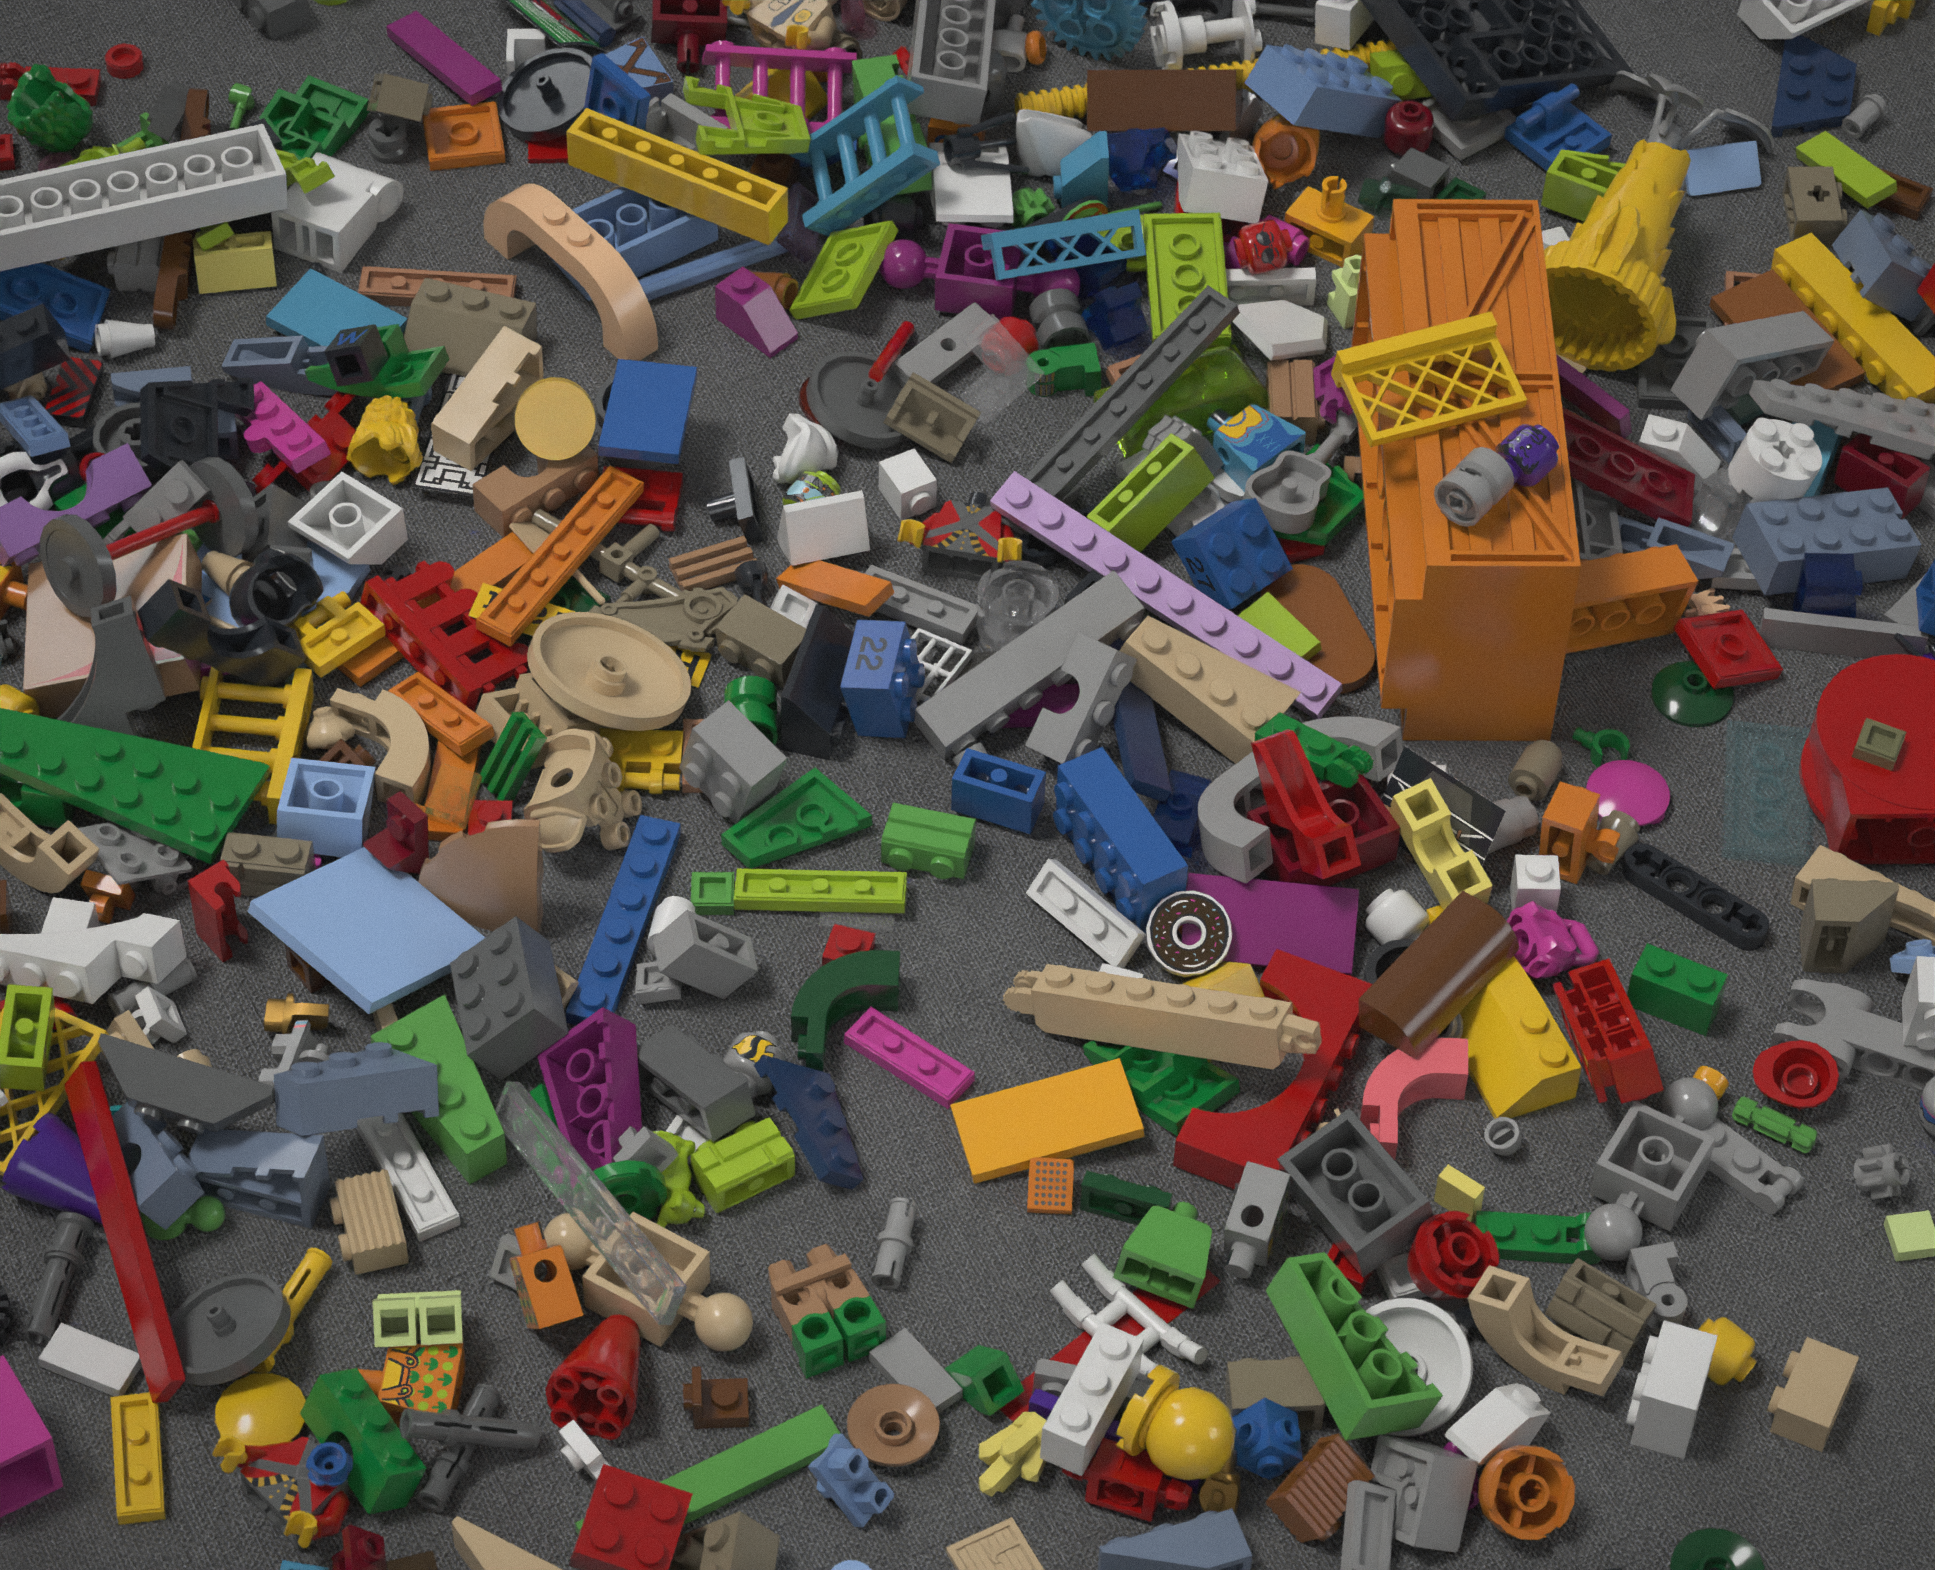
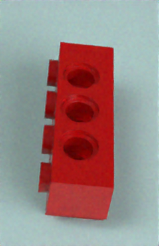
(1607, 1034)

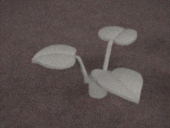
(1669, 133)

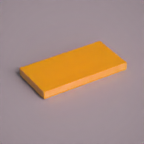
(1047, 1120)

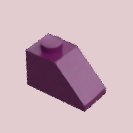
(754, 312)

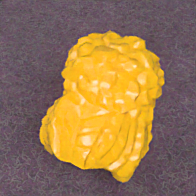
(386, 440)

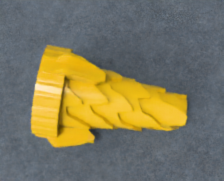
(1608, 276)

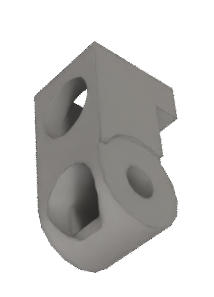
(1651, 1275)

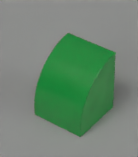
(986, 1378)

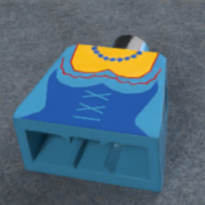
(1252, 440)

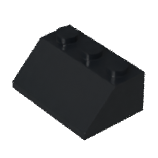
(812, 696)

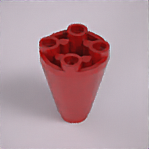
(598, 1380)

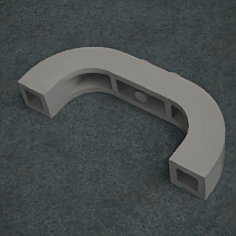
(1243, 846)

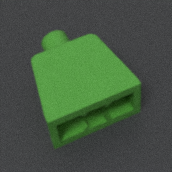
(1167, 1254)

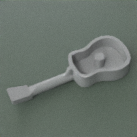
(1298, 481)

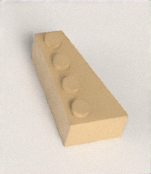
(1205, 687)

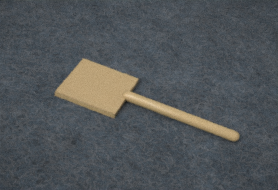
(534, 536)

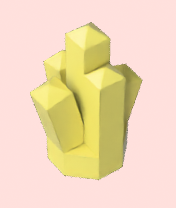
(1012, 1453)

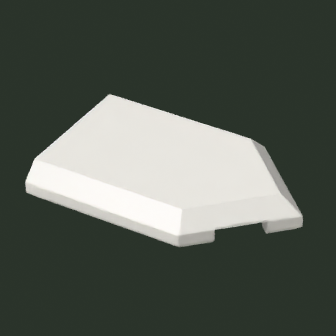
(1283, 329)

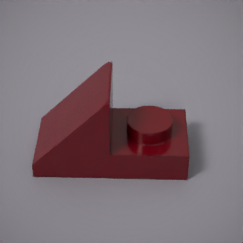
(405, 840)

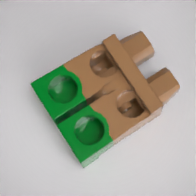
(825, 1310)

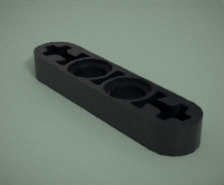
(1690, 901)

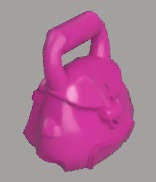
(1546, 943)

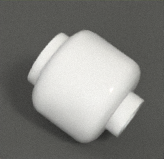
(1395, 917)

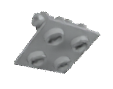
(135, 857)

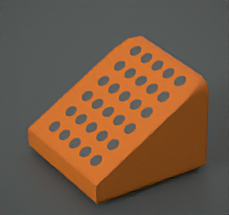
(1050, 1185)

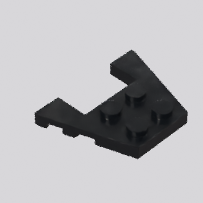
(182, 419)

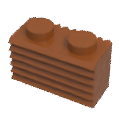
(1317, 1489)

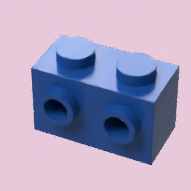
(998, 791)

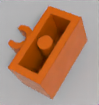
(1572, 831)

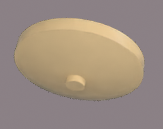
(609, 671)

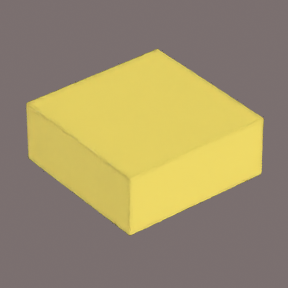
(1459, 1192)

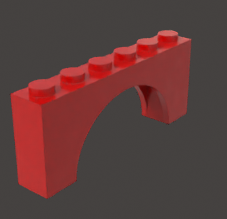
(1222, 1143)

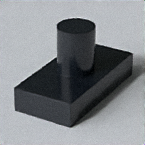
(740, 502)

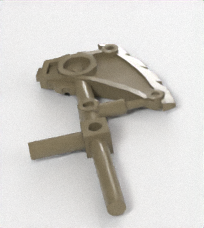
(678, 617)

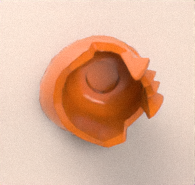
(1286, 150)

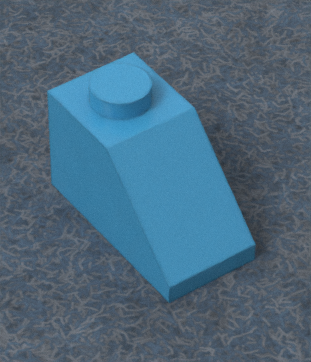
(1084, 172)

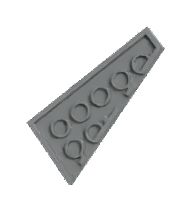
(1890, 422)

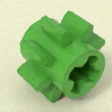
(1030, 206)

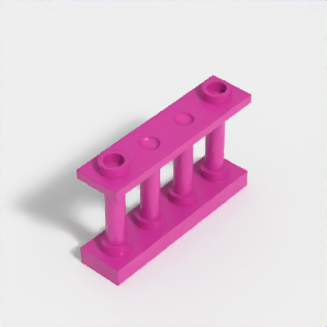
(831, 60)

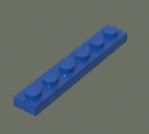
(624, 918)

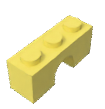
(1431, 841)

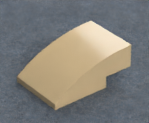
(539, 708)

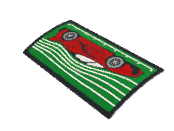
(552, 23)

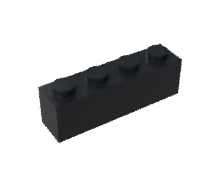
(30, 345)

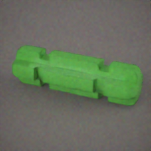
(1774, 1124)

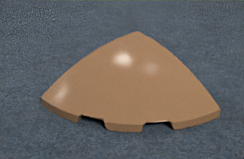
(490, 874)

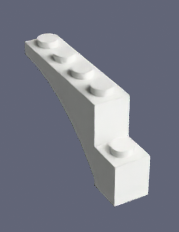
(90, 960)

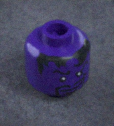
(1529, 453)

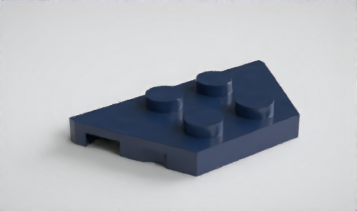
(1812, 87)

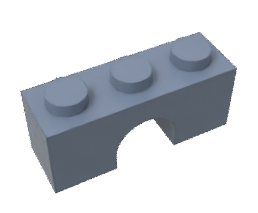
(157, 1171)

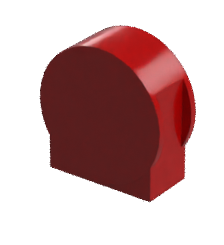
(1866, 808)

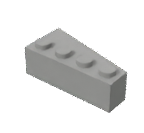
(1737, 354)

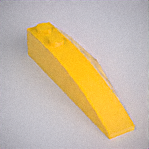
(1516, 1045)

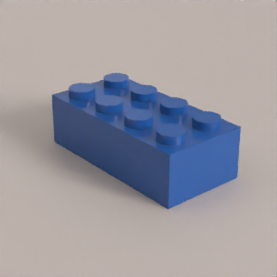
(1116, 836)

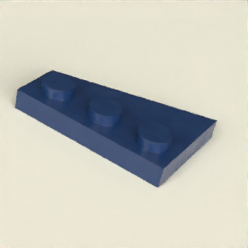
(815, 1109)

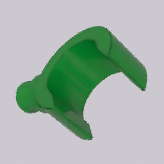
(1603, 738)

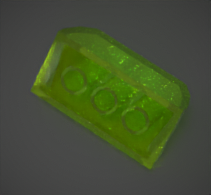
(1211, 382)

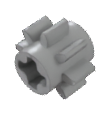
(1881, 1171)

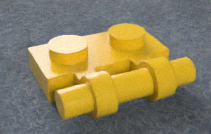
(340, 637)
(651, 754)

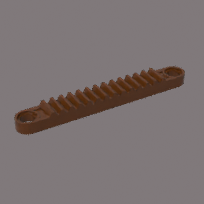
(178, 247)

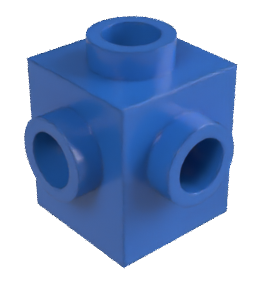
(1267, 1438)

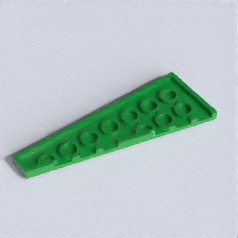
(141, 783)

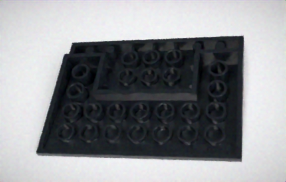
(1497, 51)

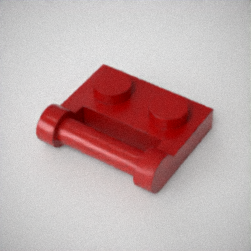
(659, 500)

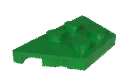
(1334, 511)

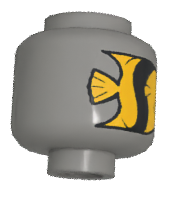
(746, 1051)

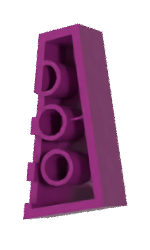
(595, 1085)

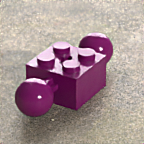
(967, 272)

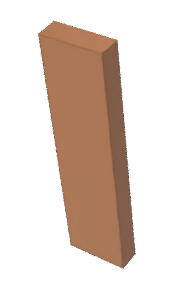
(400, 285)

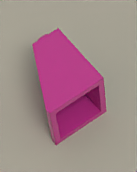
(26, 1447)

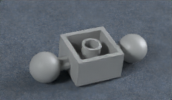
(1651, 1167)

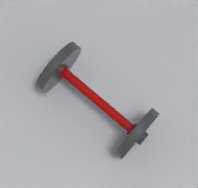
(82, 565)

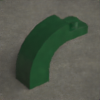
(837, 990)

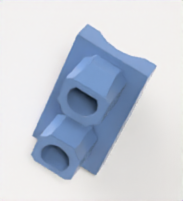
(849, 1481)

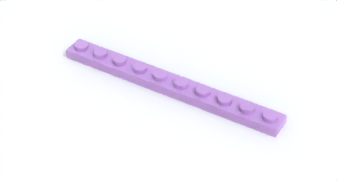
(1162, 591)

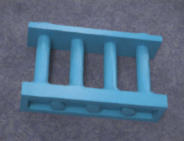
(886, 175)

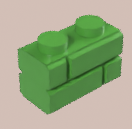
(928, 841)

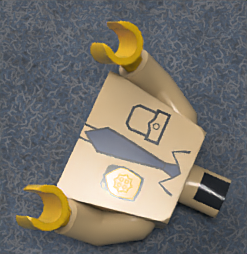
(788, 22)

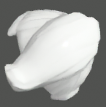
(807, 449)

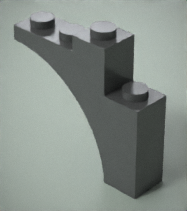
(121, 673)

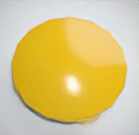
(260, 1410)

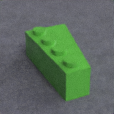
(867, 77)
(466, 1120)
(1346, 1351)

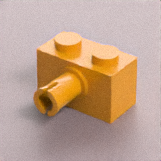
(1333, 226)

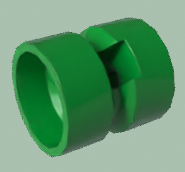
(756, 701)

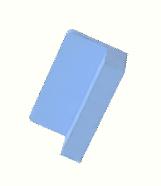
(1723, 168)

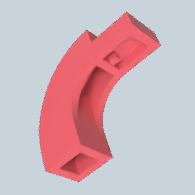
(1403, 1080)

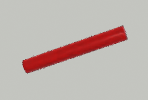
(891, 351)

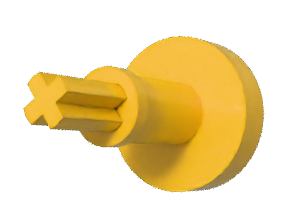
(555, 418)

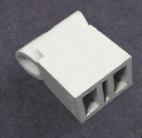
(336, 216)

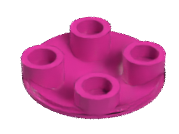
(1630, 789)

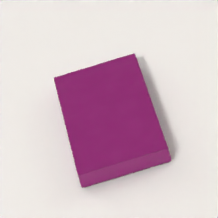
(1284, 916)

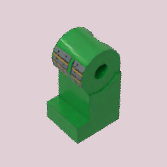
(1067, 369)

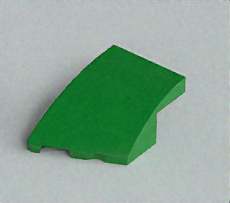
(315, 117)
(402, 376)
(1168, 1083)

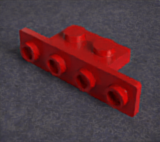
(337, 435)

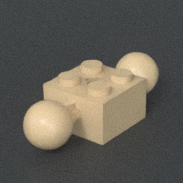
(720, 1320)

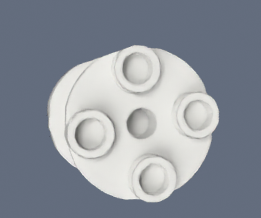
(1190, 35)

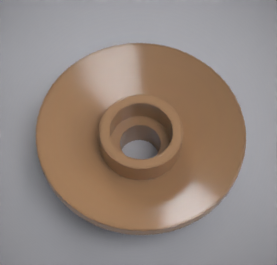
(898, 1409)

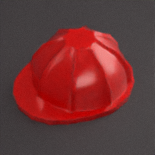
(1796, 1074)

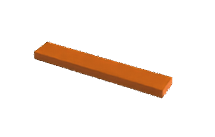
(559, 556)
(493, 566)

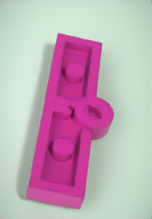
(282, 430)

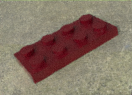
(1628, 471)

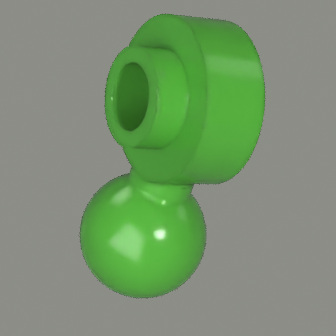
(205, 1214)

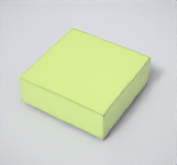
(1911, 1235)

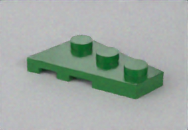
(794, 820)

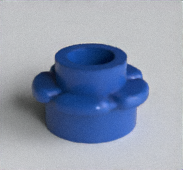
(325, 1455)

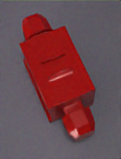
(1130, 1483)

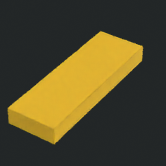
(137, 1459)

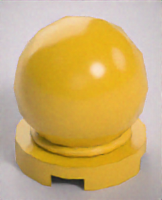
(1183, 1429)

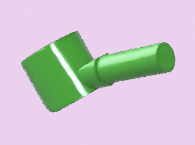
(243, 100)

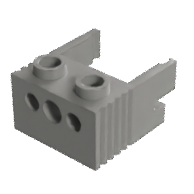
(679, 122)

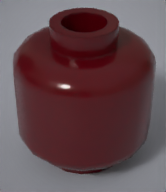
(1407, 127)

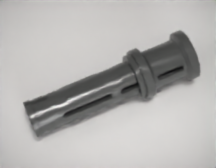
(61, 1262)

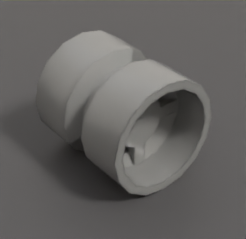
(1474, 486)

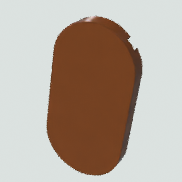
(1325, 611)

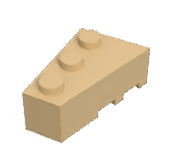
(486, 401)

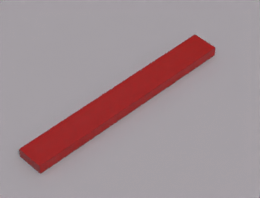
(125, 1232)

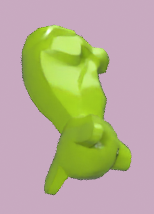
(680, 1202)

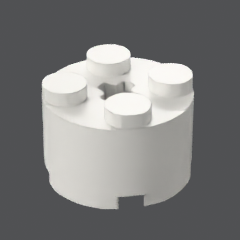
(1775, 461)

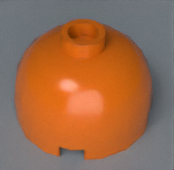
(1526, 1492)

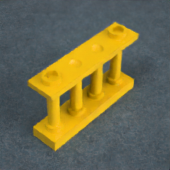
(288, 729)

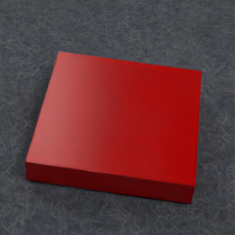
(1728, 649)

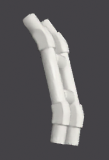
(1121, 1303)

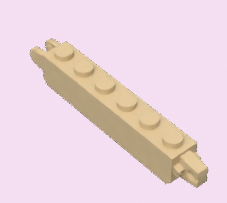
(1162, 1016)

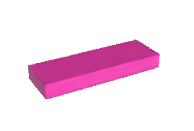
(909, 1057)

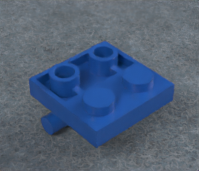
(1555, 126)

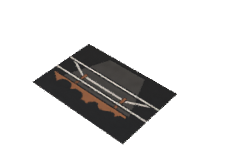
(1472, 815)

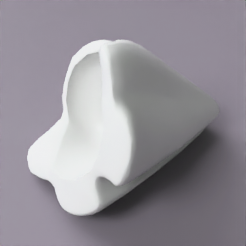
(1046, 140)

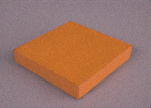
(463, 136)

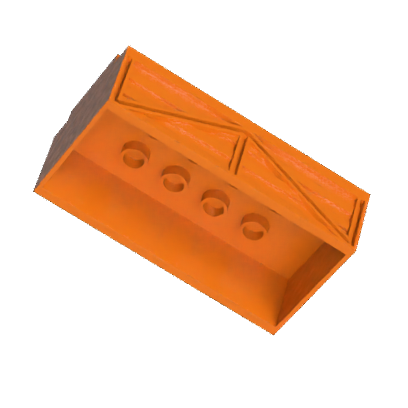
(1481, 612)

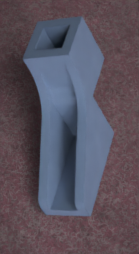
(127, 390)

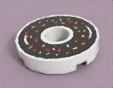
(1189, 908)

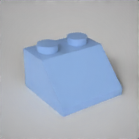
(326, 805)

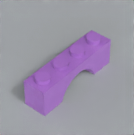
(112, 483)

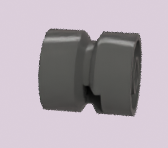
(1058, 319)

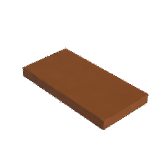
(1770, 297)

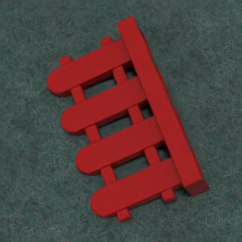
(421, 637)

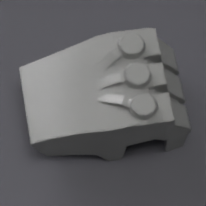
(1186, 433)

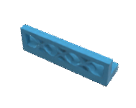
(1063, 229)

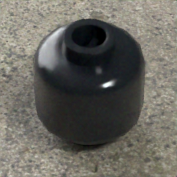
(902, 212)

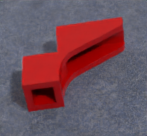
(1298, 804)

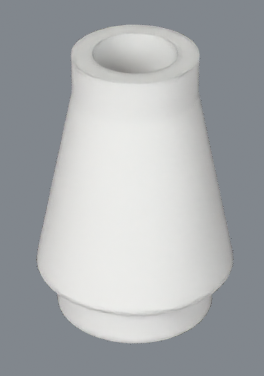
(120, 337)

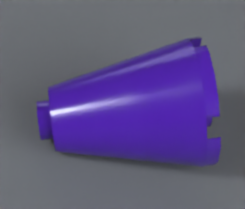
(52, 1170)

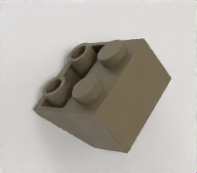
(1844, 922)
(727, 1545)

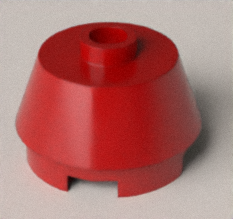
(1450, 1256)

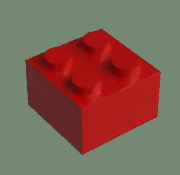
(630, 1523)

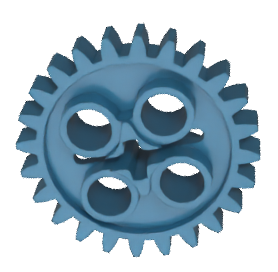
(1094, 25)

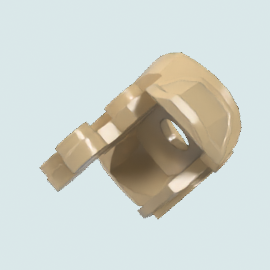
(586, 799)

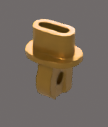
(283, 1014)
(1222, 1489)

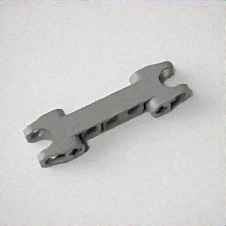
(1855, 1034)

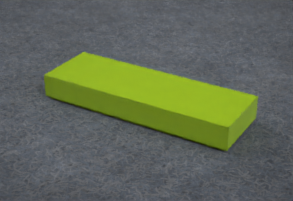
(1857, 175)

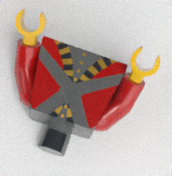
(963, 539)
(279, 1487)

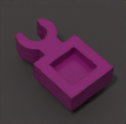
(1328, 394)

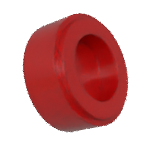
(124, 61)

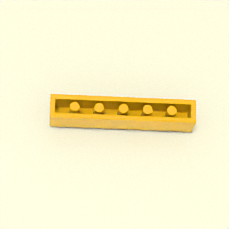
(677, 176)
(1869, 332)

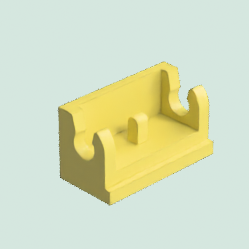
(236, 263)

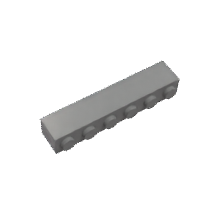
(1026, 667)

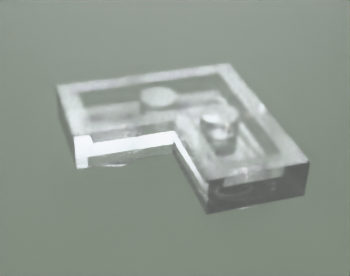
(1008, 373)

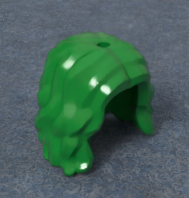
(48, 111)

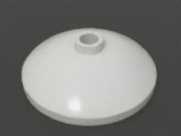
(1437, 1348)

